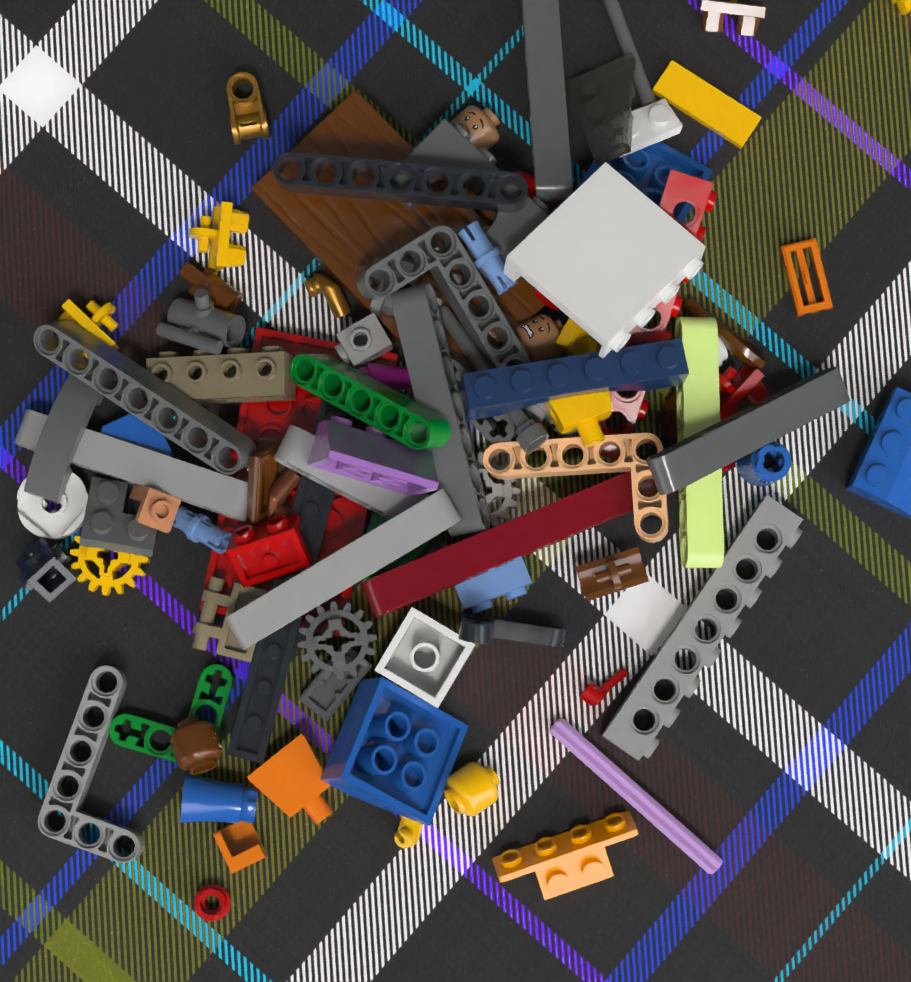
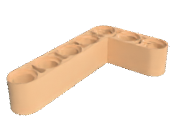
(590, 464)

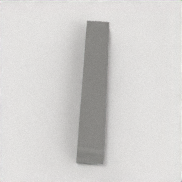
(148, 469)
(343, 569)

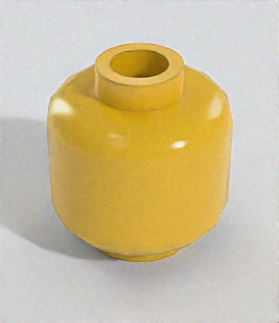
(472, 789)

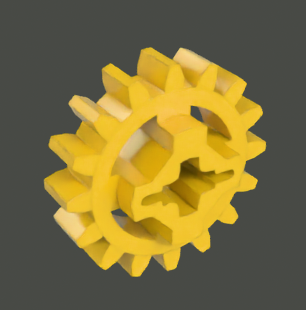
(107, 573)

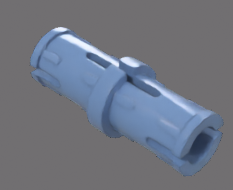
(486, 256)
(201, 529)

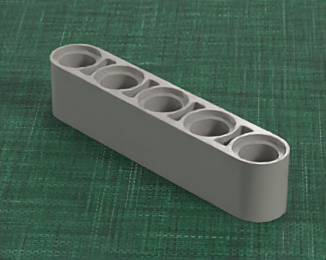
(295, 453)

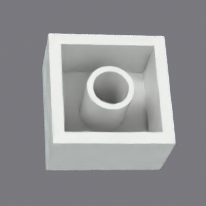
(424, 657)

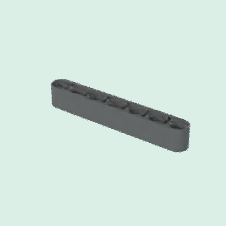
(547, 100)
(437, 389)
(128, 395)
(747, 430)

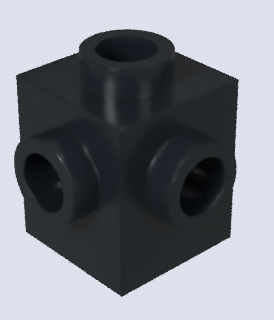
(45, 569)

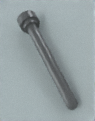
(530, 434)

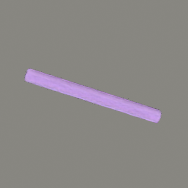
(636, 796)

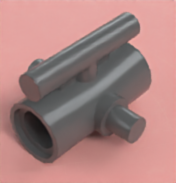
(202, 324)

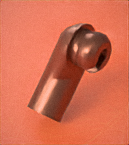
(278, 493)

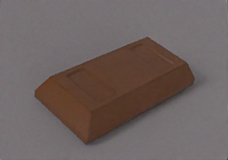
(260, 479)

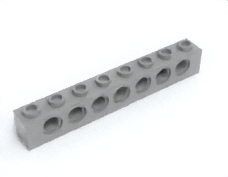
(767, 516)

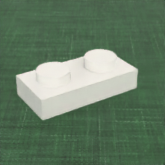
(653, 124)

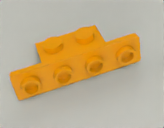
(568, 858)

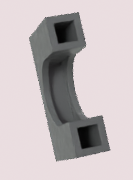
(450, 147)

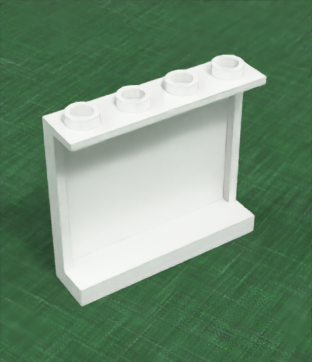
(607, 258)

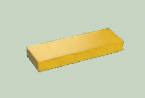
(706, 104)

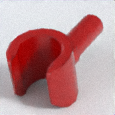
(594, 694)

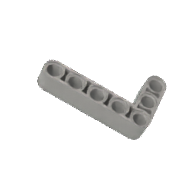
(83, 772)

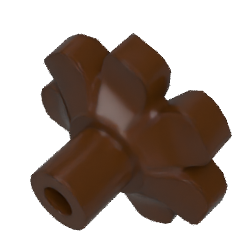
(668, 419)

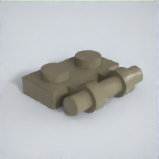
(204, 629)

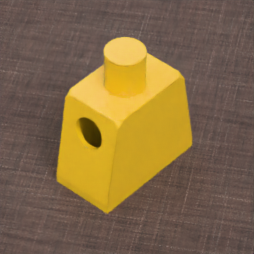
(581, 413)

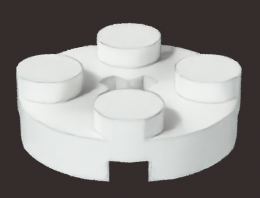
(56, 523)

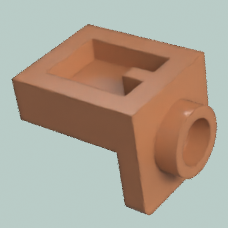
(156, 508)

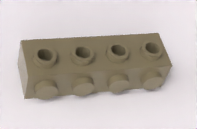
(229, 376)

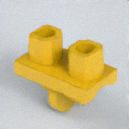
(223, 222)
(101, 316)

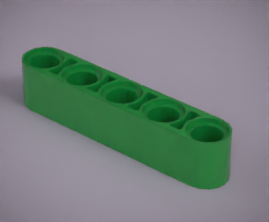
(383, 400)

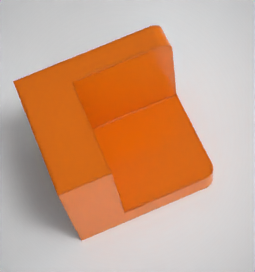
(240, 845)

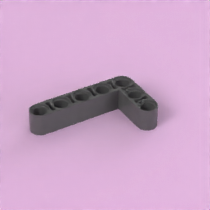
(457, 295)

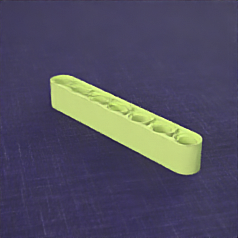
(695, 410)

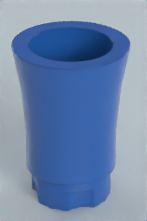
(752, 469)
(217, 801)

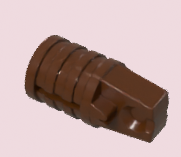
(221, 293)

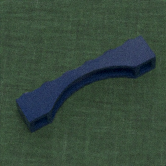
(523, 385)

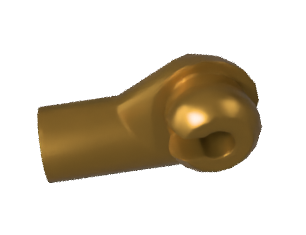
(331, 292)

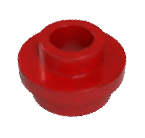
(203, 910)

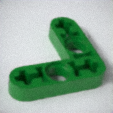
(138, 722)

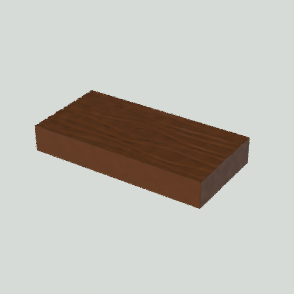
(354, 231)

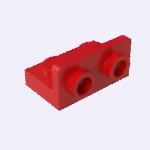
(268, 550)

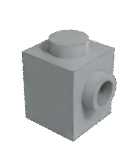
(363, 342)

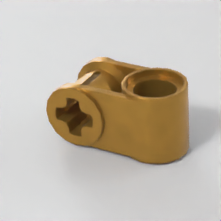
(246, 115)

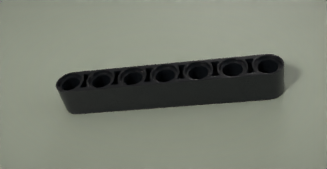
(384, 173)

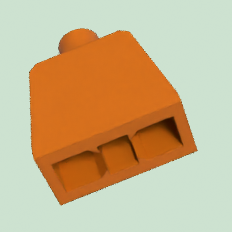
(294, 781)

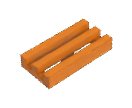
(812, 306)

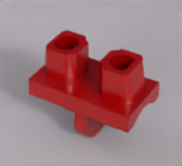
(740, 385)

